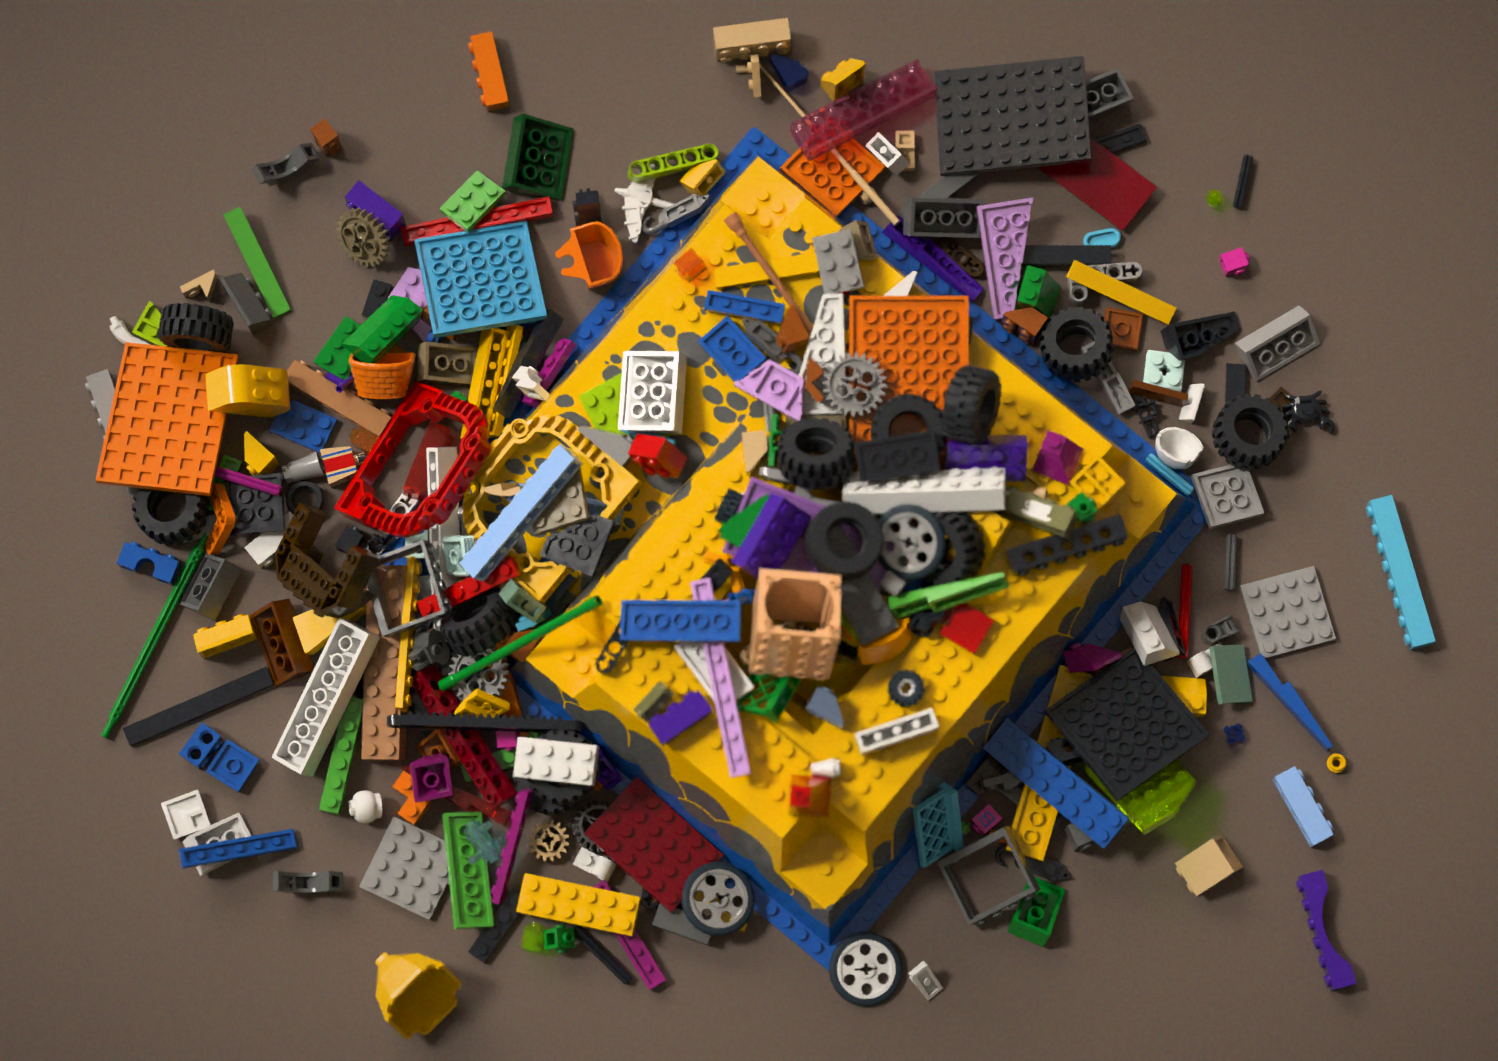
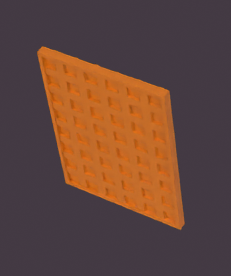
(161, 421)

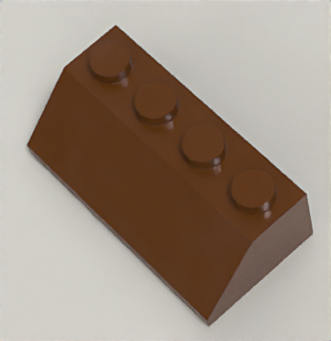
(281, 642)

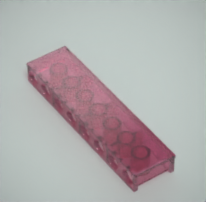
(863, 110)

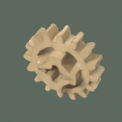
(539, 841)

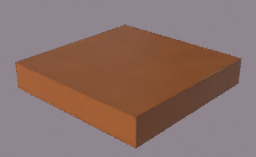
(1124, 327)

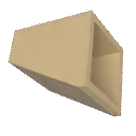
(1208, 865)

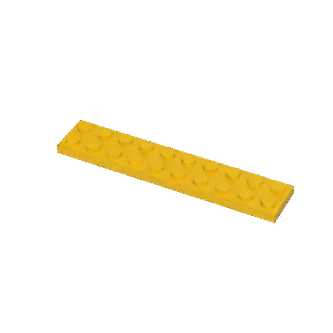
(1034, 815)

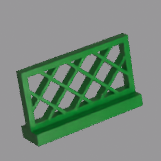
(776, 700)

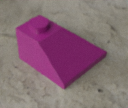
(1057, 458)
(1088, 657)
(431, 778)

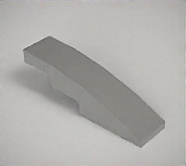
(1113, 386)

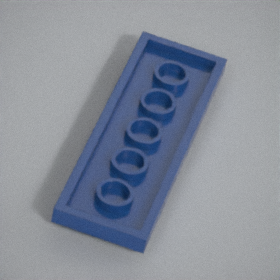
(680, 620)

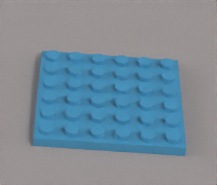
(480, 279)

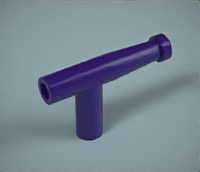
(341, 384)

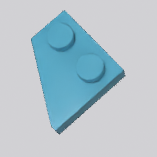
(524, 623)

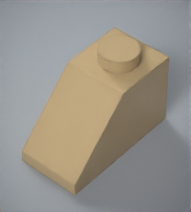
(754, 449)

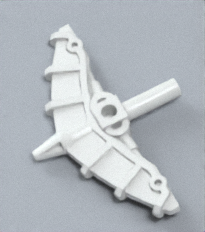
(637, 200)

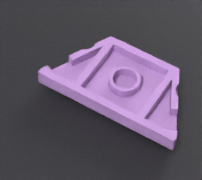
(776, 388)

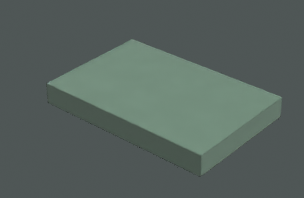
(1230, 674)

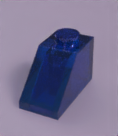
(789, 71)

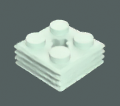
(1156, 361)
(454, 550)

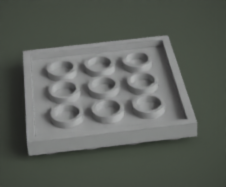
(1287, 612)
(408, 869)

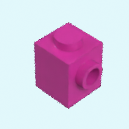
(1234, 262)

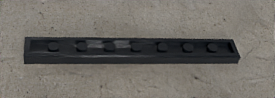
(198, 706)

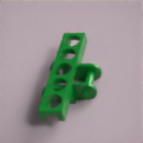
(774, 431)

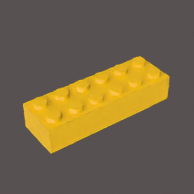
(578, 905)

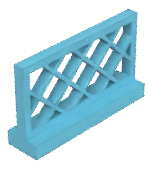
(950, 821)

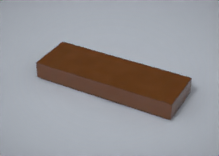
(1158, 393)

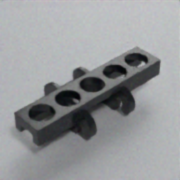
(1144, 420)
(383, 545)

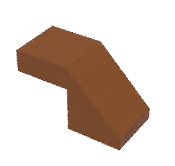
(814, 373)

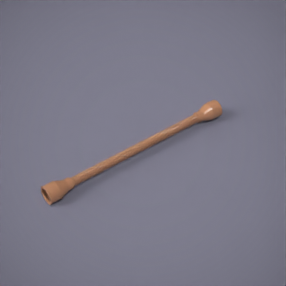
(736, 225)

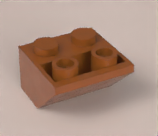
(1025, 323)

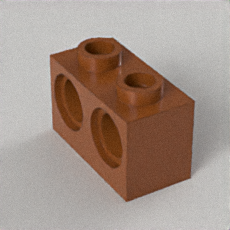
(326, 138)

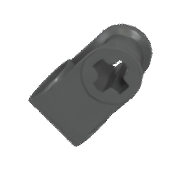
(1223, 629)

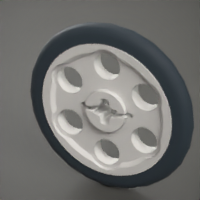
(853, 993)

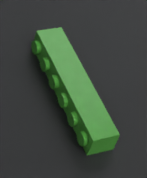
(342, 758)

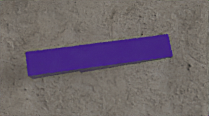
(934, 259)

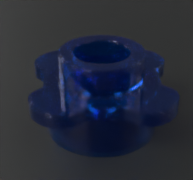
(1237, 728)

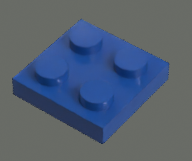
(232, 765)

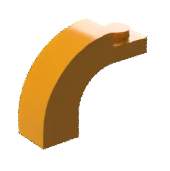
(888, 644)

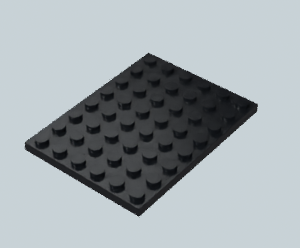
(1012, 116)

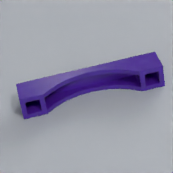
(1337, 970)

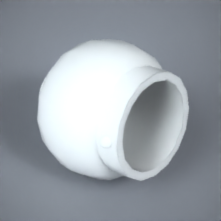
(366, 806)

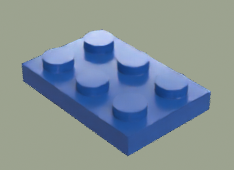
(731, 350)
(304, 426)

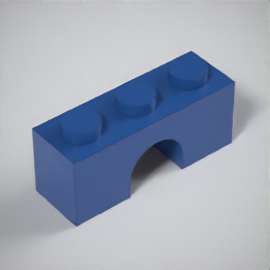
(133, 556)

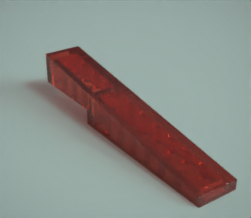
(466, 800)

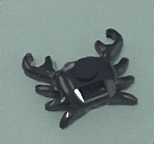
(1307, 409)

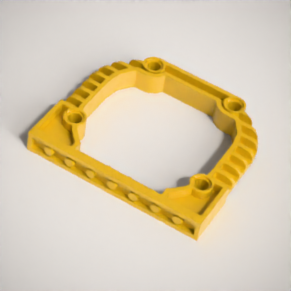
(617, 488)

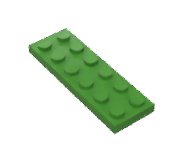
(467, 881)

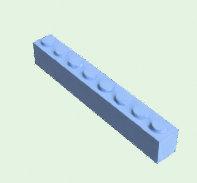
(521, 513)

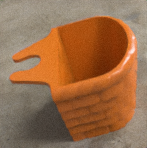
(595, 254)
(386, 378)

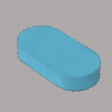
(1103, 237)

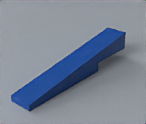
(1289, 698)

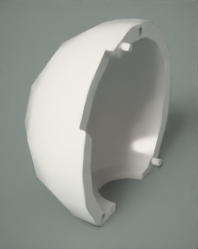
(1177, 447)

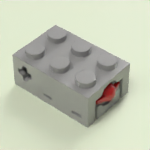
(838, 262)

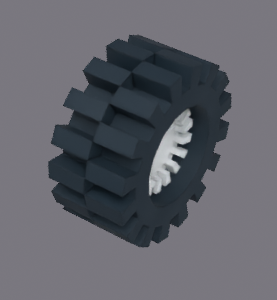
(728, 506)
(897, 682)

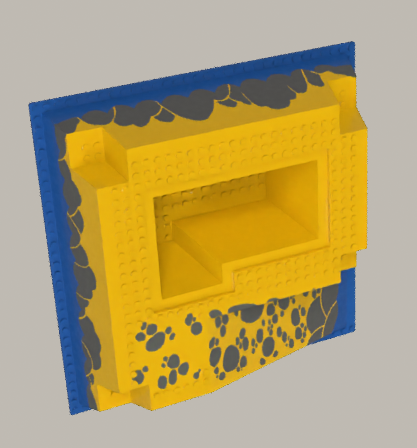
(808, 872)

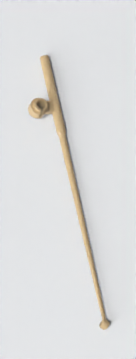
(868, 194)

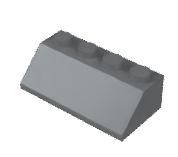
(1278, 343)

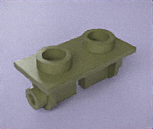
(653, 701)

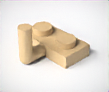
(752, 67)

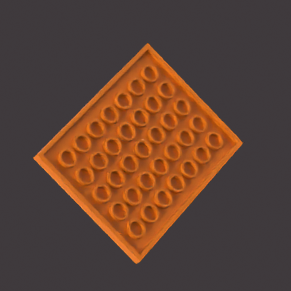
(917, 346)

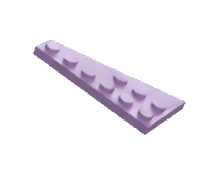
(1003, 242)

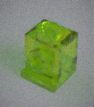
(532, 938)

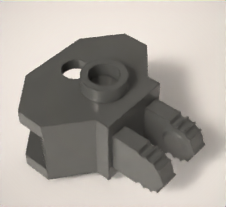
(428, 650)

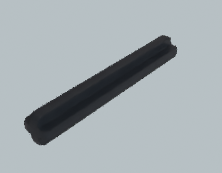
(602, 955)

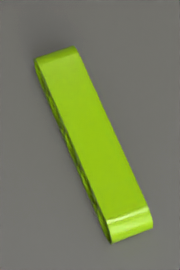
(665, 168)

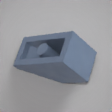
(825, 707)

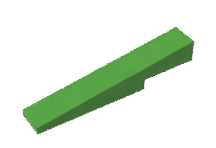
(257, 262)
(945, 595)

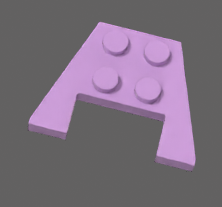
(412, 287)

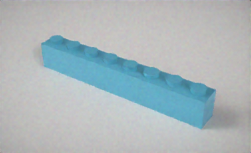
(1400, 572)

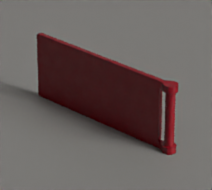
(1104, 185)

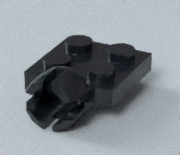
(926, 620)

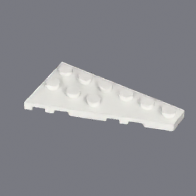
(825, 345)

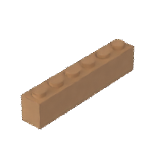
(343, 404)

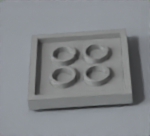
(1227, 495)

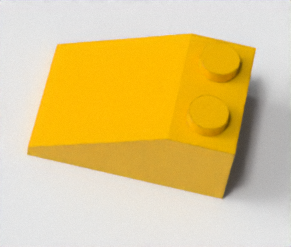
(844, 78)
(994, 530)

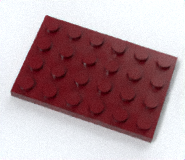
(651, 843)

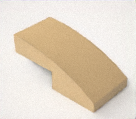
(906, 145)

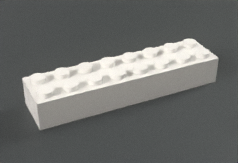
(932, 490)
(325, 697)

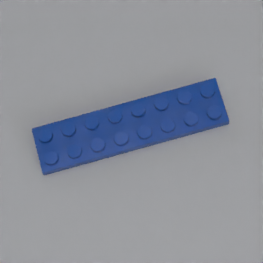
(1056, 783)

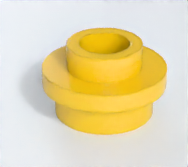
(1342, 763)

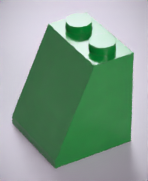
(1038, 291)

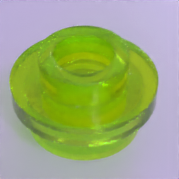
(1214, 198)

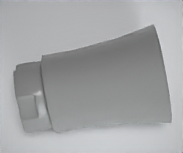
(304, 468)

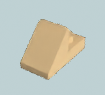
(206, 282)

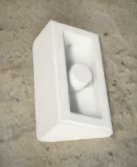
(1190, 408)

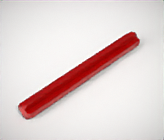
(1185, 606)

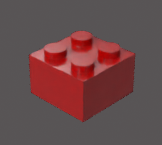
(657, 456)

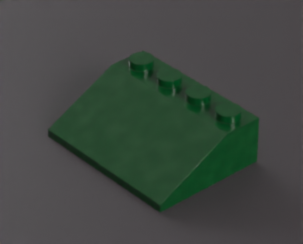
(537, 157)

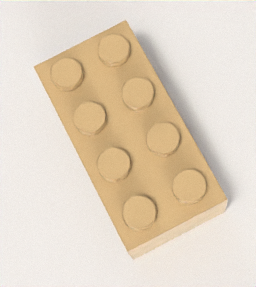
(752, 39)

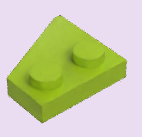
(148, 325)

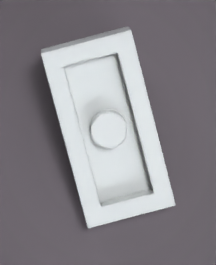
(1201, 662)
(594, 864)

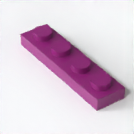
(552, 367)

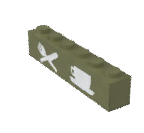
(1038, 512)

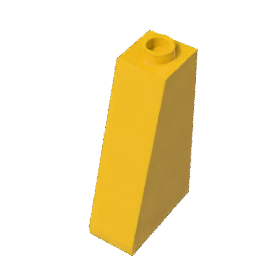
(315, 630)

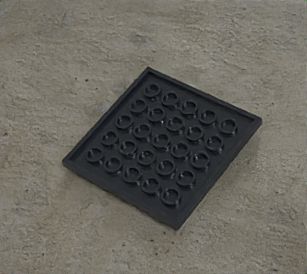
(1126, 724)

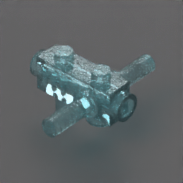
(487, 847)

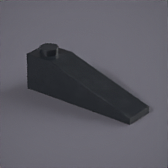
(1195, 336)

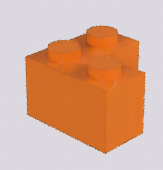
(410, 811)

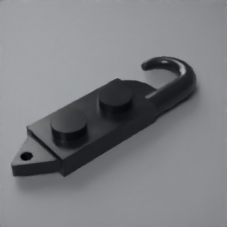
(1046, 869)

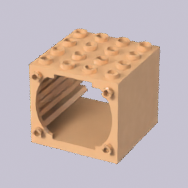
(795, 598)

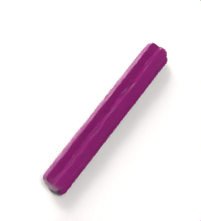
(248, 481)

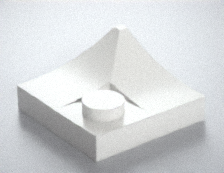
(185, 814)

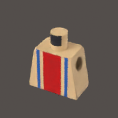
(340, 464)

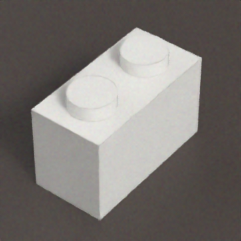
(887, 154)

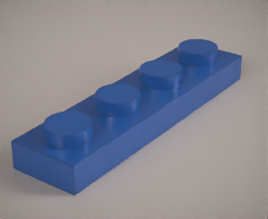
(744, 307)

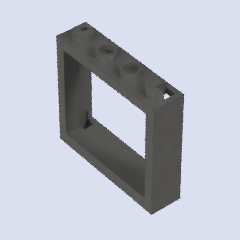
(379, 601)
(958, 892)

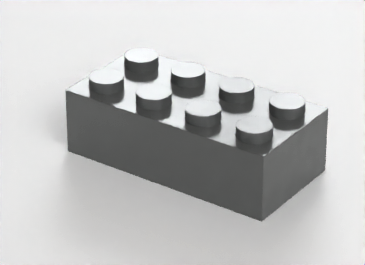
(941, 217)

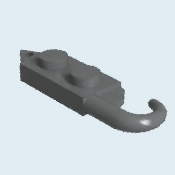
(677, 213)
(766, 340)

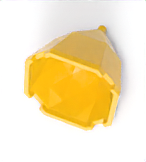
(414, 992)

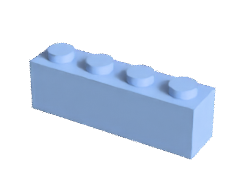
(1303, 806)

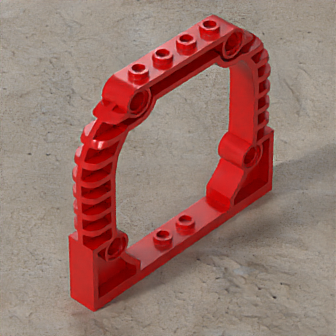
(419, 404)

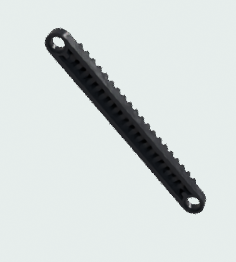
(482, 724)

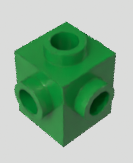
(1087, 504)
(559, 939)

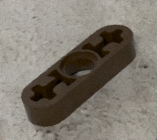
(974, 262)

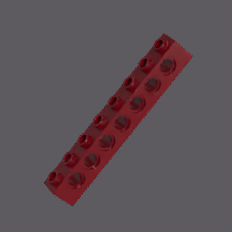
(465, 743)

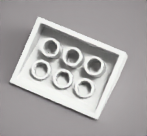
(652, 392)

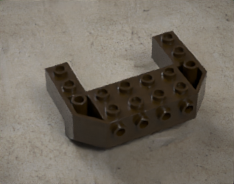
(300, 569)

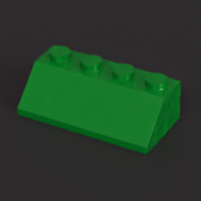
(383, 329)

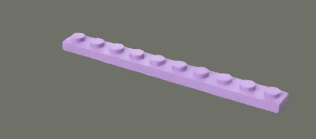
(723, 693)

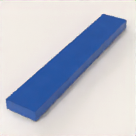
(237, 848)

